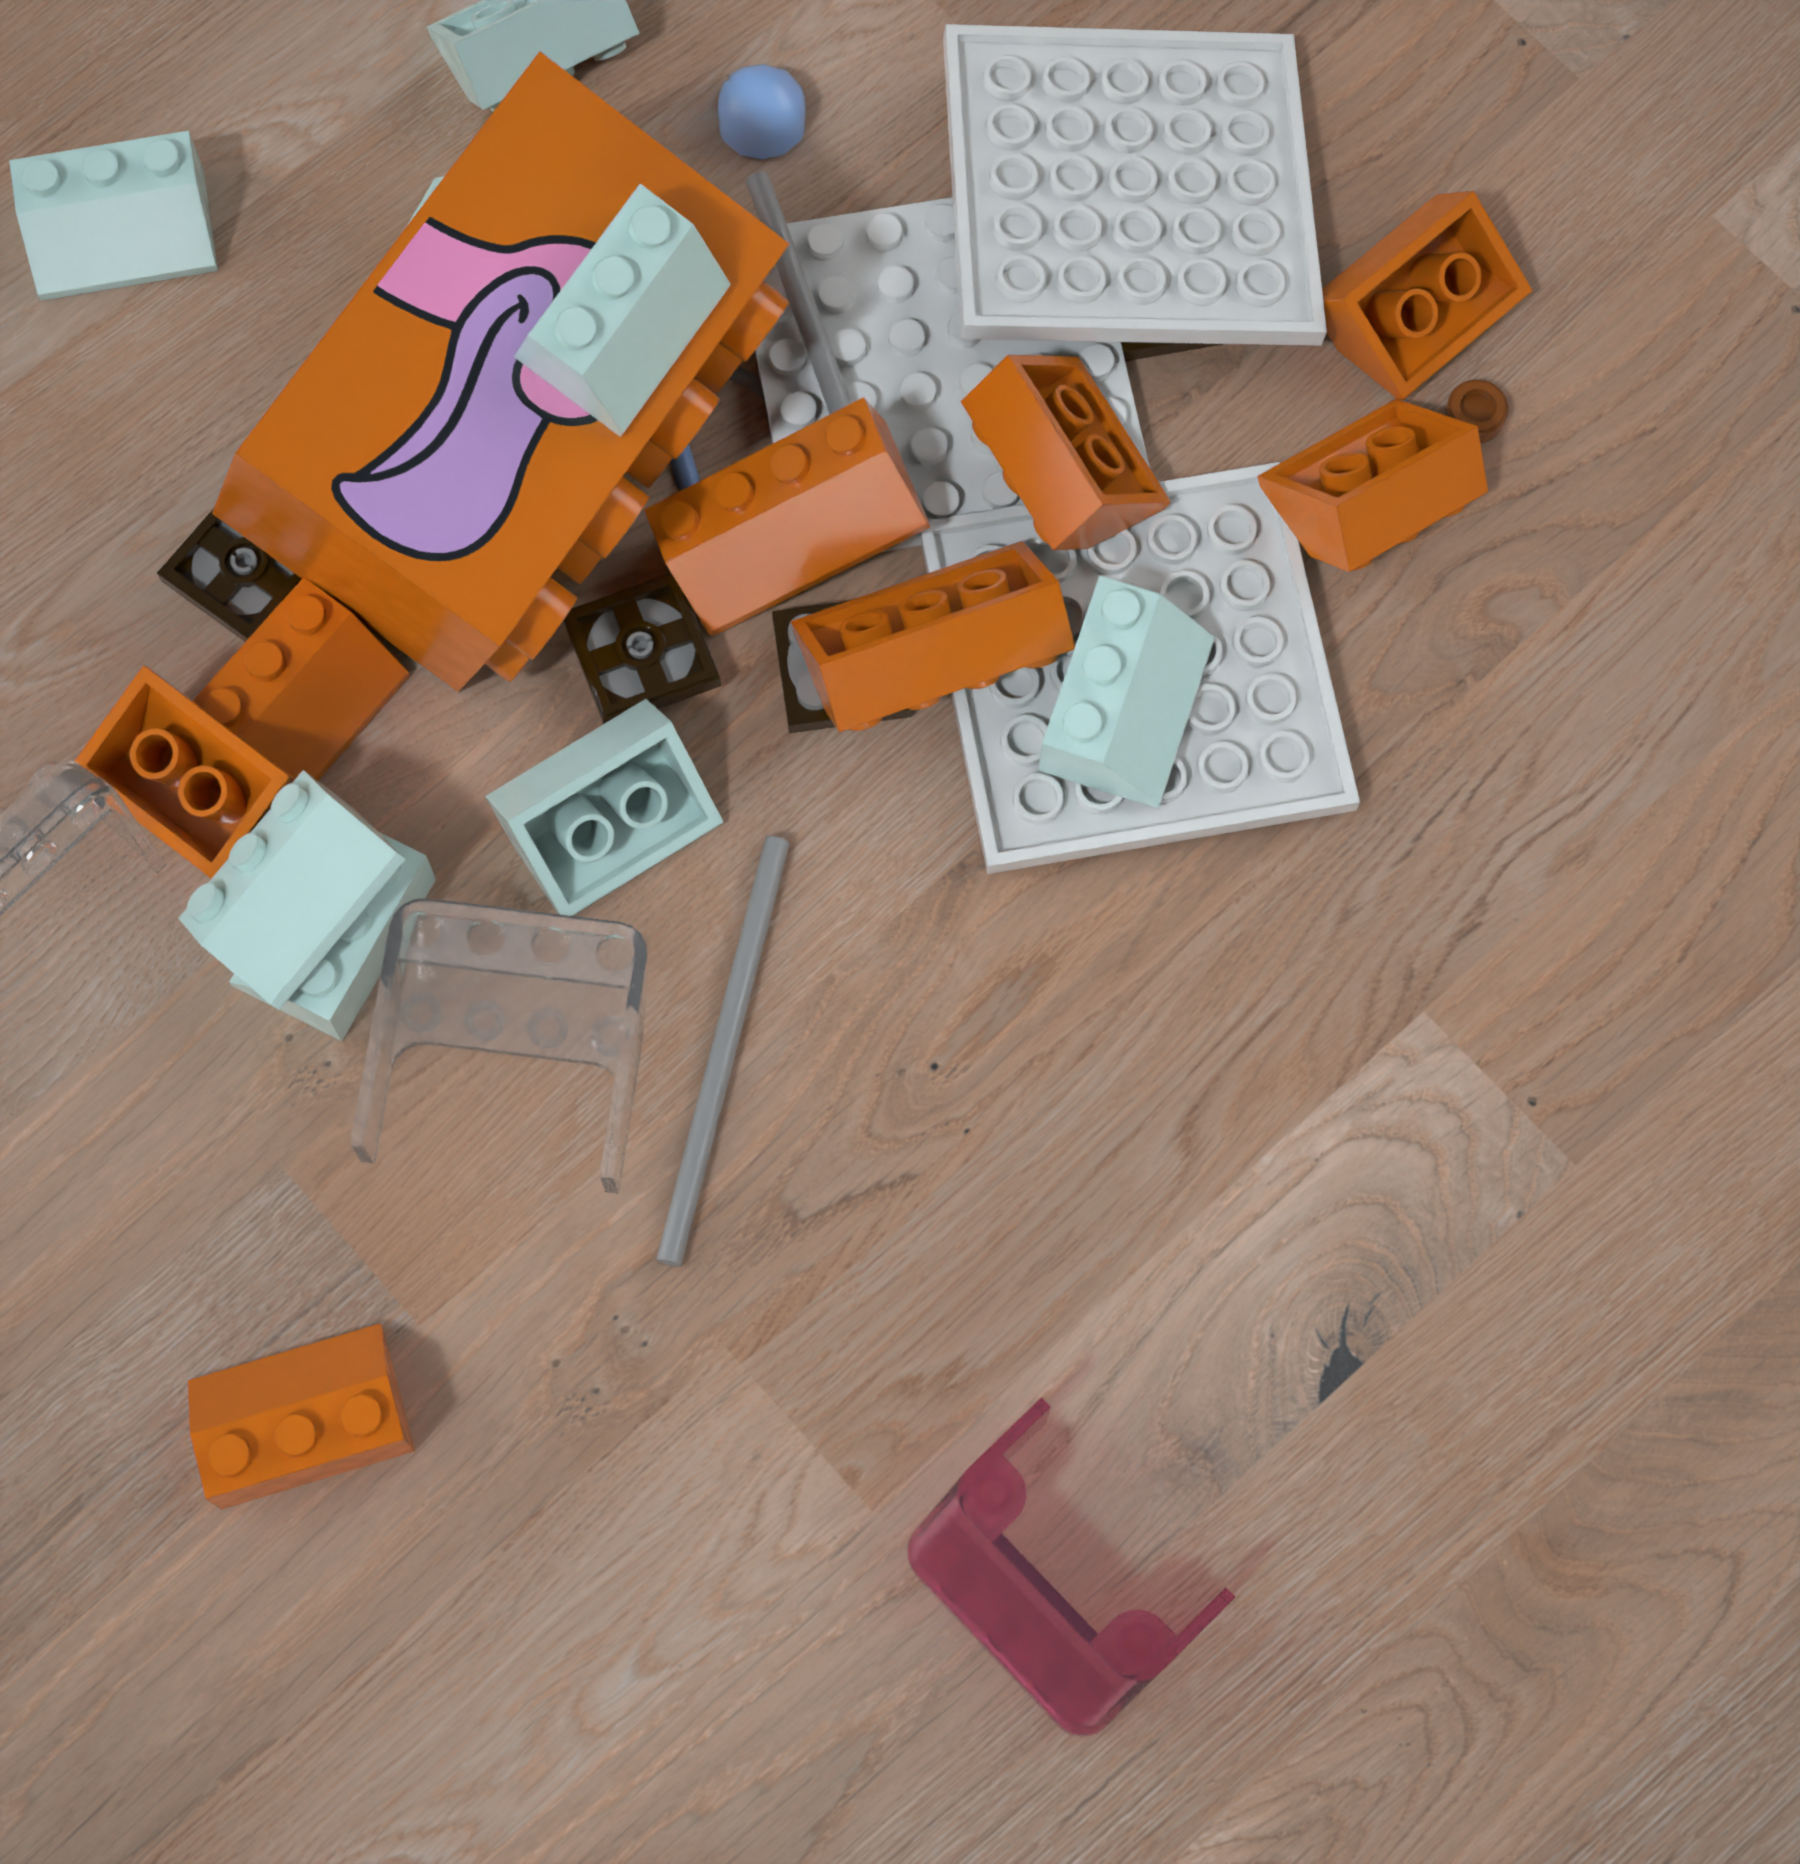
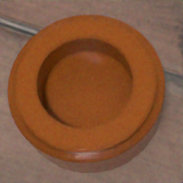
(1479, 405)

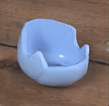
(761, 111)

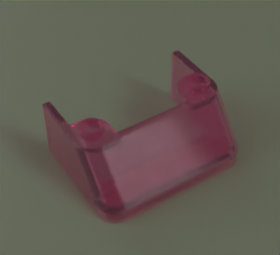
(1019, 1616)

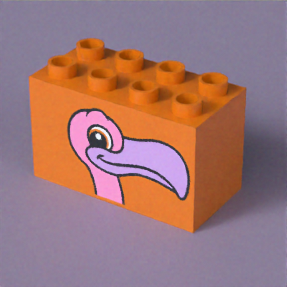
(433, 466)

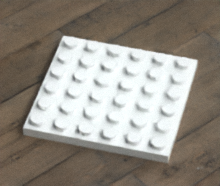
(1131, 186)
(894, 328)
(1265, 716)

